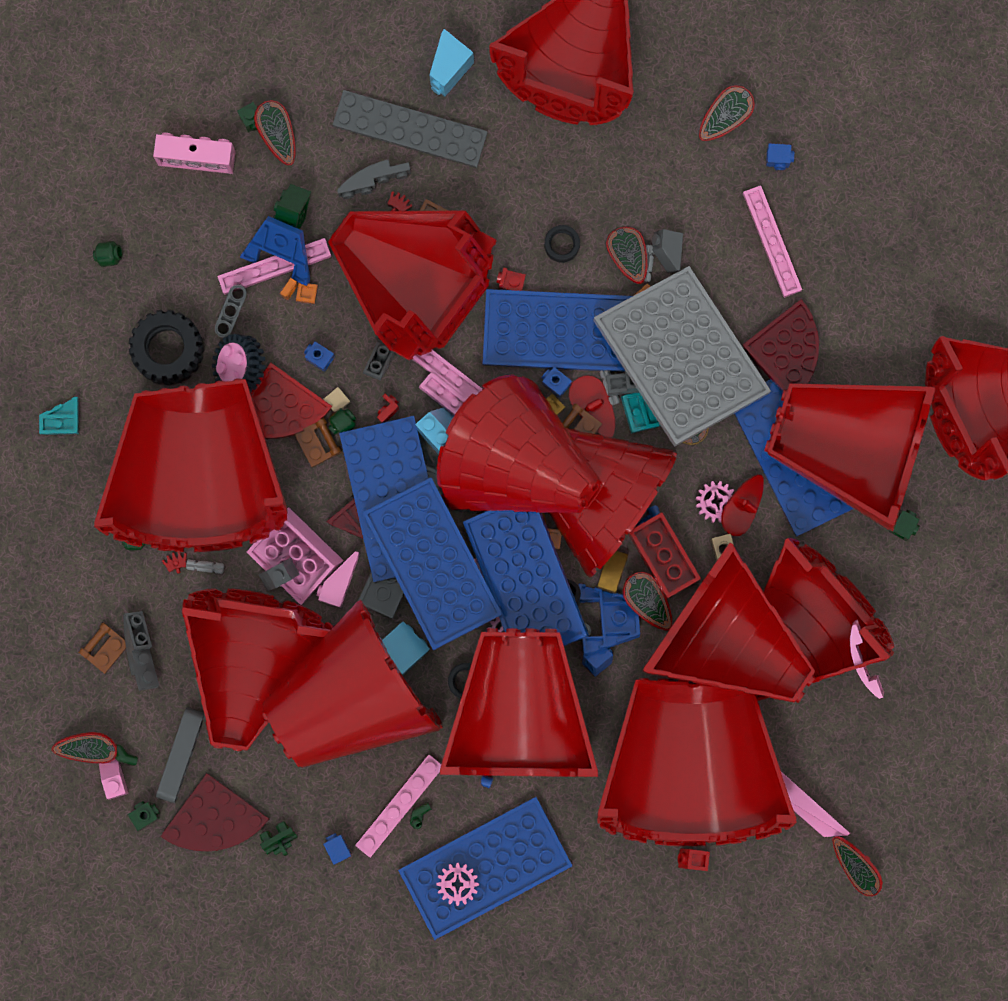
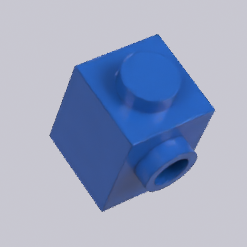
(779, 156)
(319, 356)
(556, 382)
(598, 661)
(337, 848)

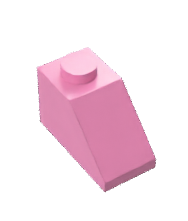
(113, 779)

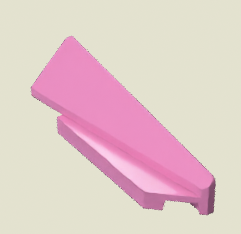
(812, 812)

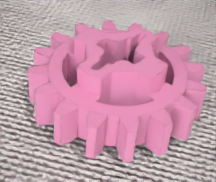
(708, 503)
(466, 884)

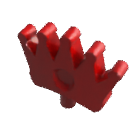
(397, 203)
(175, 563)

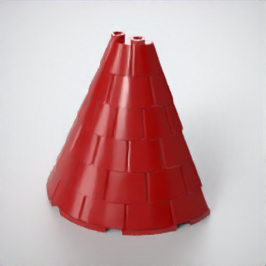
(570, 60)
(971, 404)
(512, 454)
(627, 488)
(821, 612)
(733, 638)
(241, 653)

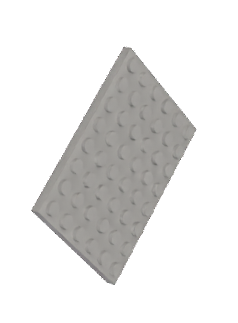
(681, 356)

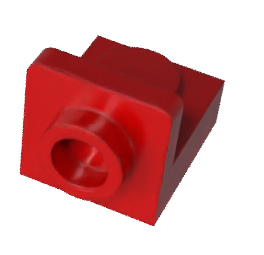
(510, 280)
(387, 412)
(693, 859)

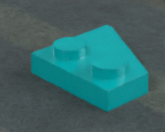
(638, 413)
(61, 419)

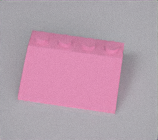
(306, 549)

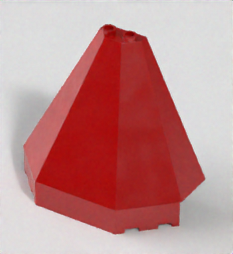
(414, 273)

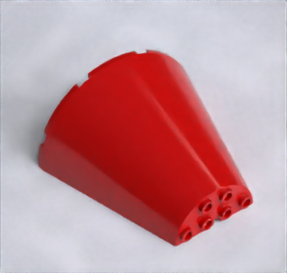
(853, 441)
(346, 697)
(519, 711)

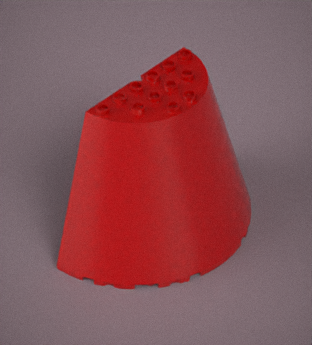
(192, 472)
(694, 769)

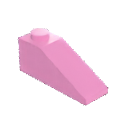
(336, 586)

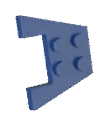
(282, 242)
(618, 620)

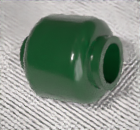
(107, 254)
(342, 421)

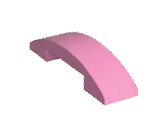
(872, 683)

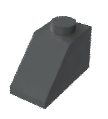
(668, 249)
(279, 574)

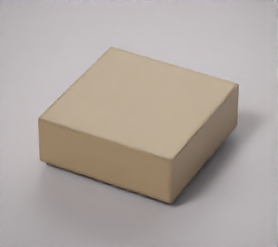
(337, 399)

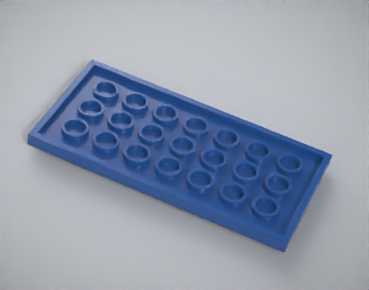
(547, 330)
(380, 465)
(799, 498)
(432, 563)
(525, 573)
(505, 855)

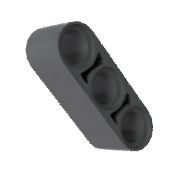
(230, 319)

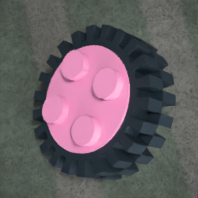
(239, 358)

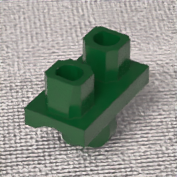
(279, 842)

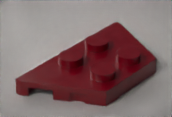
(347, 520)

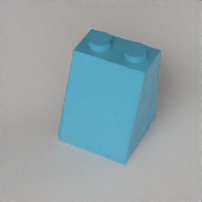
(450, 63)
(434, 426)
(405, 647)

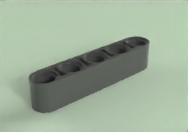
(179, 755)

